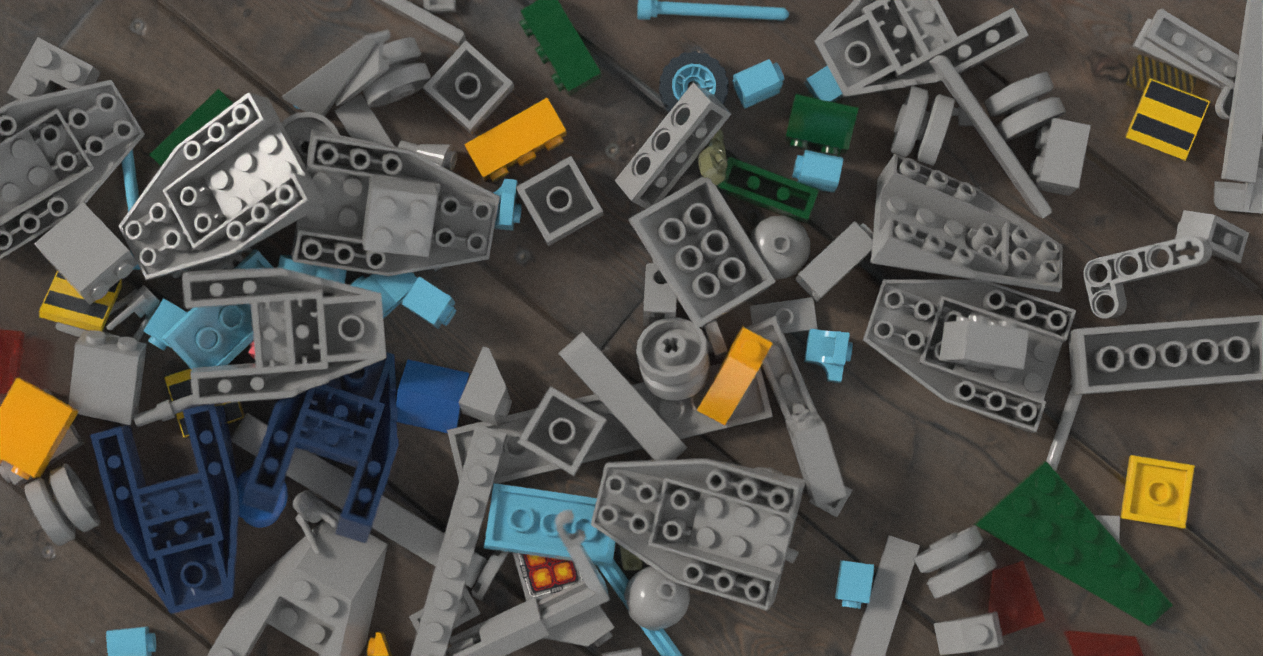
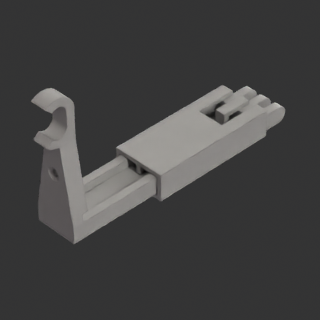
(533, 618)

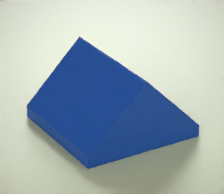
(430, 396)

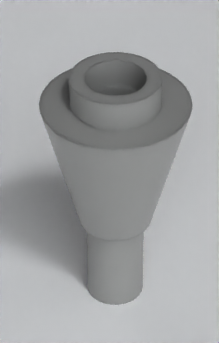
(439, 153)

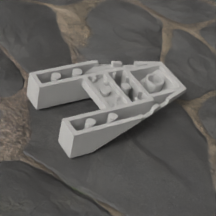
(891, 42)
(301, 332)
(312, 597)

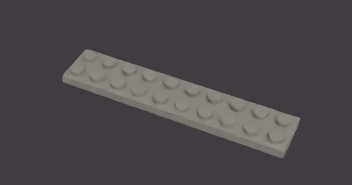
(614, 438)

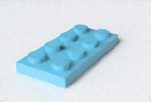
(215, 333)
(525, 524)

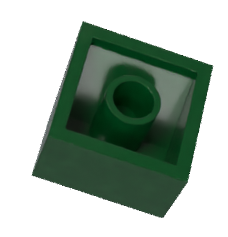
(820, 125)

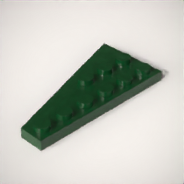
(1062, 534)

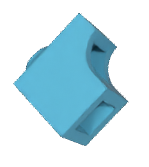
(508, 210)
(829, 351)

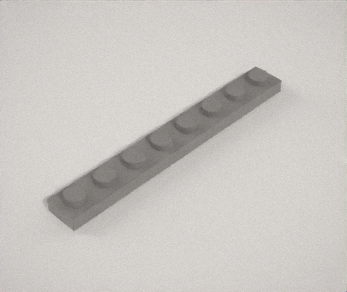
(459, 542)

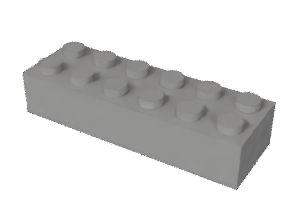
(1166, 354)

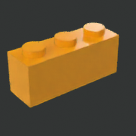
(516, 140)

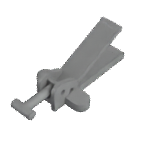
(1191, 52)

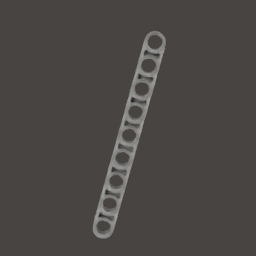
(335, 485)

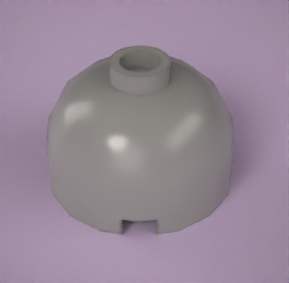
(781, 245)
(655, 599)

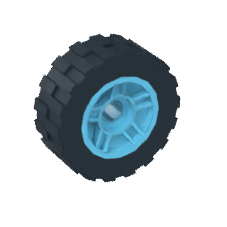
(696, 68)

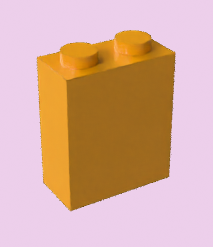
(32, 428)

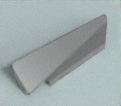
(342, 77)

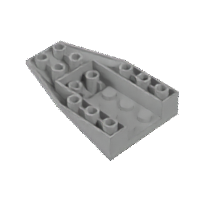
(58, 155)
(342, 175)
(220, 192)
(957, 231)
(909, 333)
(703, 523)

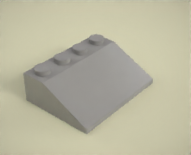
(702, 251)

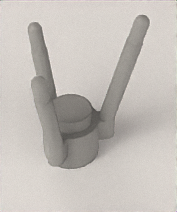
(141, 303)
(312, 510)

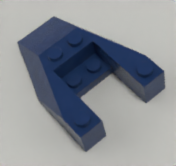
(341, 420)
(180, 527)

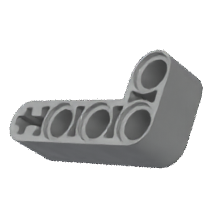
(1147, 268)

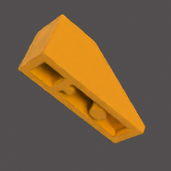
(734, 375)

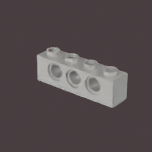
(673, 146)

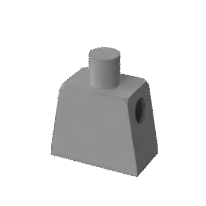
(658, 298)

